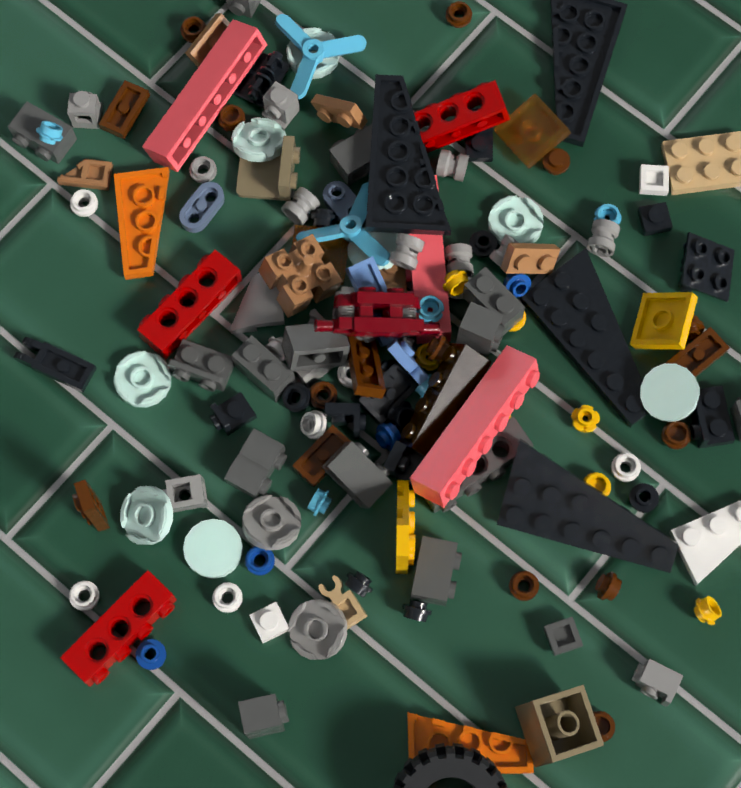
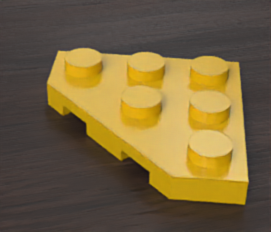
(405, 527)

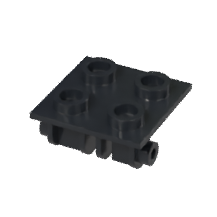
(261, 77)
(706, 267)

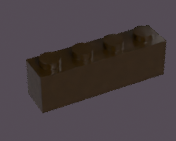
(447, 392)

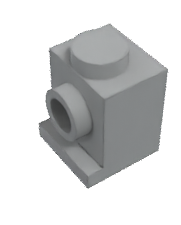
(84, 104)
(280, 104)
(195, 485)
(657, 681)

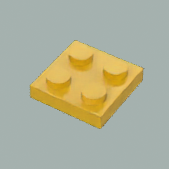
(664, 320)

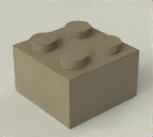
(559, 726)

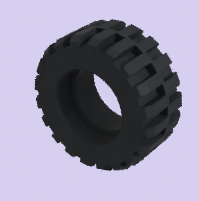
(449, 762)

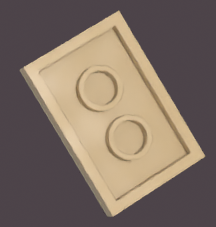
(703, 162)

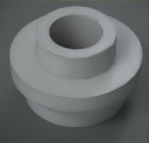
(201, 163)

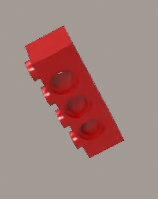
(466, 121)
(167, 339)
(145, 589)

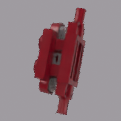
(395, 311)

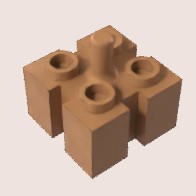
(300, 275)

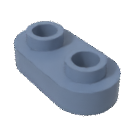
(339, 204)
(200, 208)

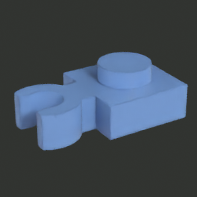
(403, 354)

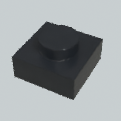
(655, 219)

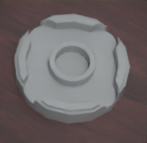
(271, 522)
(317, 629)

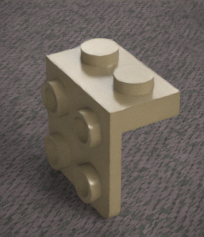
(270, 178)

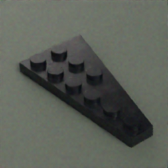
(582, 49)
(400, 174)
(582, 323)
(566, 509)

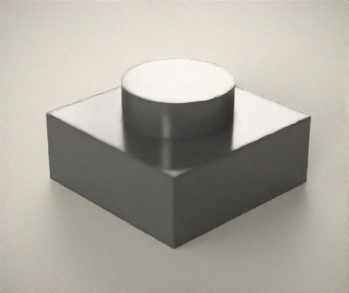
(563, 636)

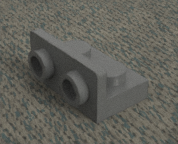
(201, 365)

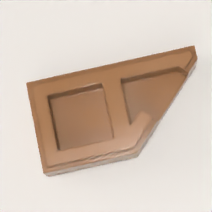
(88, 174)

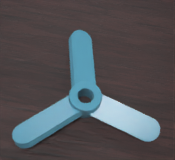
(324, 50)
(358, 234)

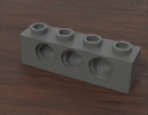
(493, 466)

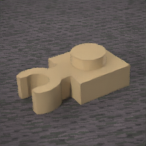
(346, 602)

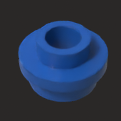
(517, 284)
(387, 435)
(250, 558)
(157, 661)

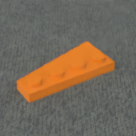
(140, 216)
(505, 751)

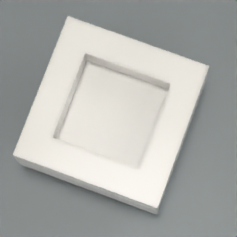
(654, 180)
(269, 622)

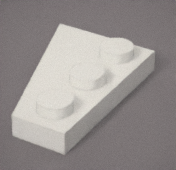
(708, 540)

